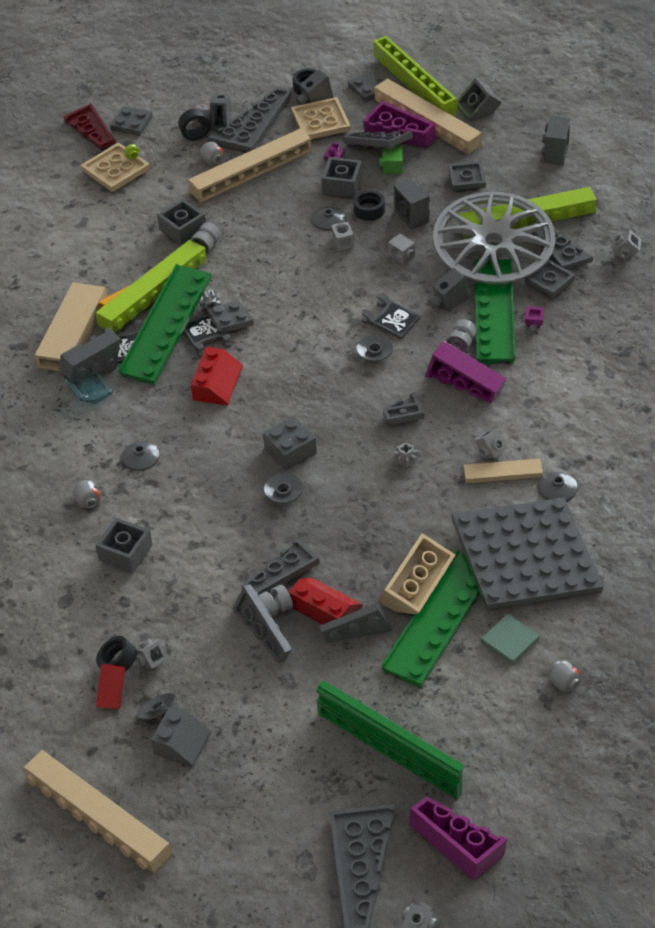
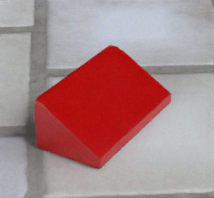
(110, 686)

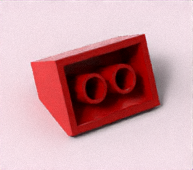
(215, 377)
(321, 601)

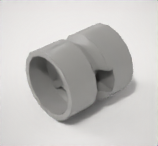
(207, 236)
(462, 335)
(276, 600)

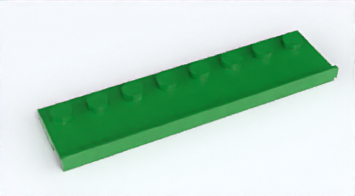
(494, 316)
(165, 324)
(434, 626)
(390, 739)

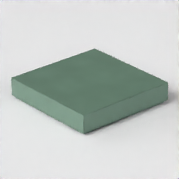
(510, 639)

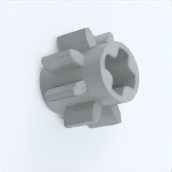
(209, 299)
(406, 454)

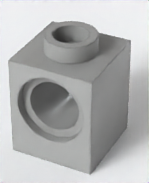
(342, 236)
(401, 248)

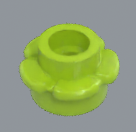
(131, 151)

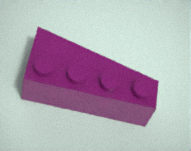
(393, 119)
(464, 372)
(462, 842)

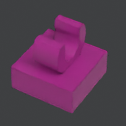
(334, 151)
(534, 316)

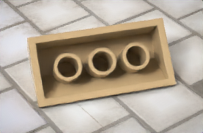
(417, 576)

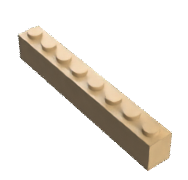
(446, 126)
(249, 165)
(97, 811)

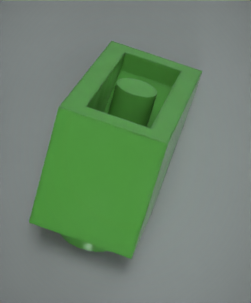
(392, 160)

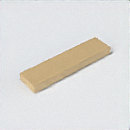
(503, 470)

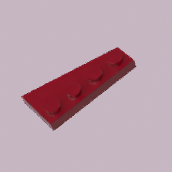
(91, 126)

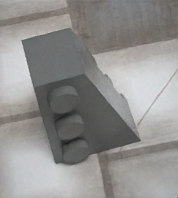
(91, 358)

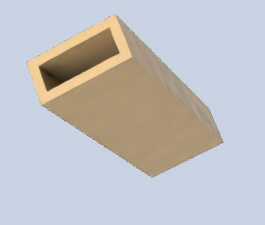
(71, 324)

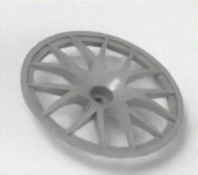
(493, 236)

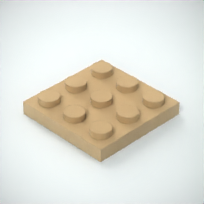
(321, 118)
(113, 168)

